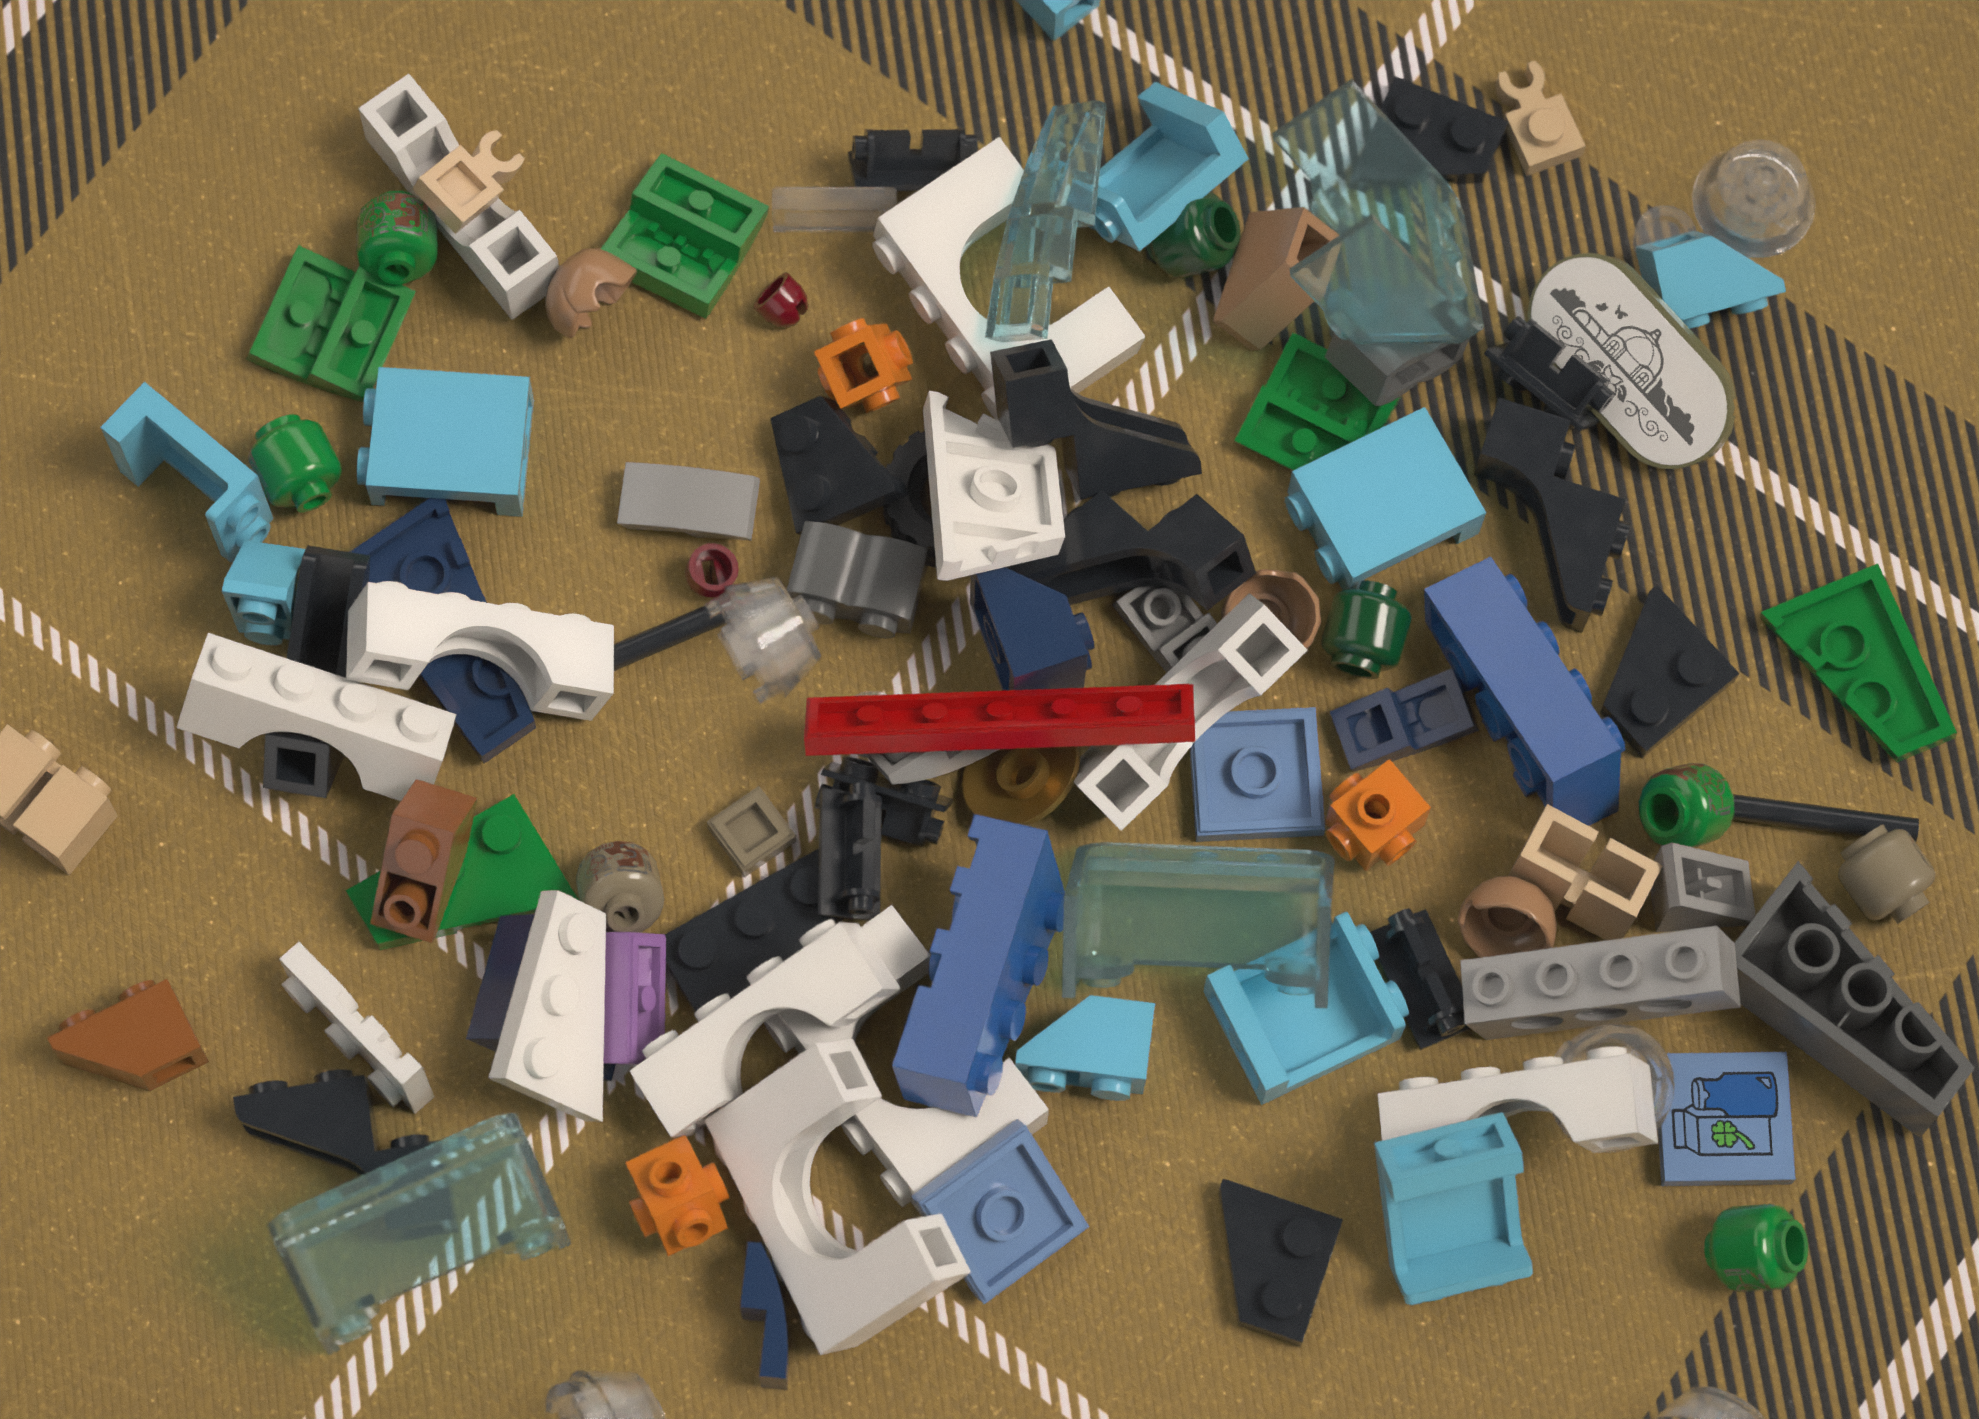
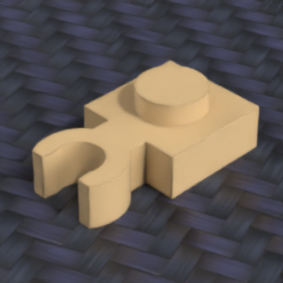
(1538, 127)
(466, 184)

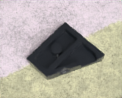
(1446, 132)
(828, 466)
(1664, 675)
(1275, 1259)

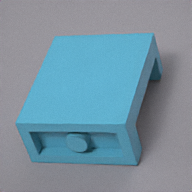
(1165, 167)
(153, 430)
(447, 437)
(1383, 500)
(1289, 1041)
(1452, 1208)

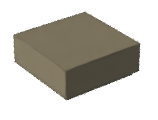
(751, 831)

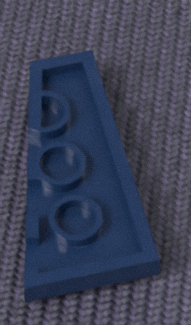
(430, 557)

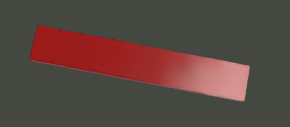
(999, 719)

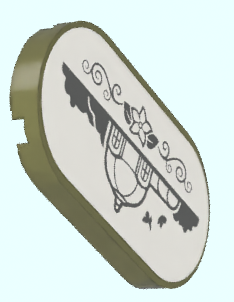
(1668, 387)

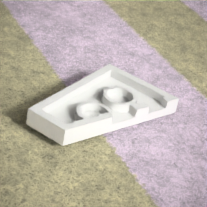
(556, 1011)
(352, 1034)

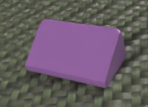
(633, 994)

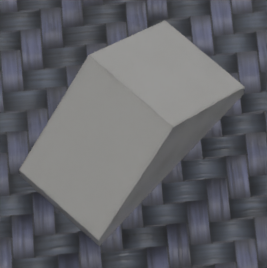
(1700, 890)

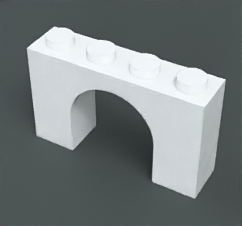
(933, 231)
(908, 1141)
(769, 1149)

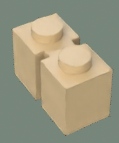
(49, 803)
(1600, 900)

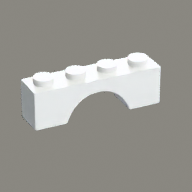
(496, 244)
(555, 659)
(1226, 668)
(251, 692)
(699, 1072)
(1599, 1100)

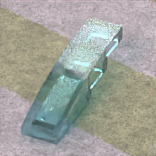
(1040, 232)

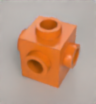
(843, 370)
(1375, 816)
(677, 1196)

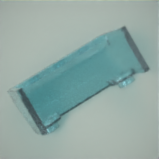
(1403, 239)
(1199, 911)
(415, 1225)

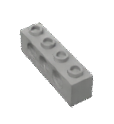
(1600, 983)

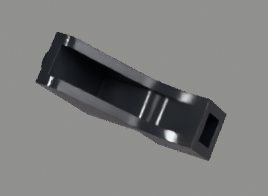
(1101, 442)
(1574, 522)
(1113, 553)
(318, 638)
(323, 1120)

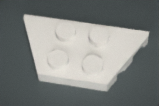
(988, 499)

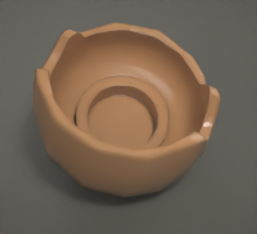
(582, 283)
(1286, 597)
(1507, 918)

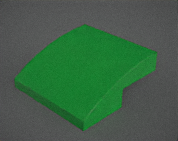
(686, 234)
(330, 325)
(1308, 409)

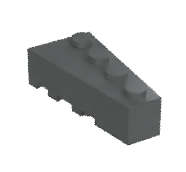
(1843, 1008)

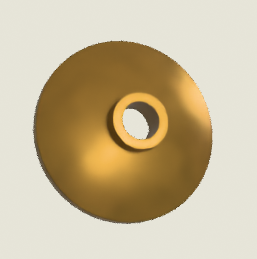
(1020, 782)

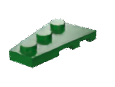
(1867, 659)
(498, 877)

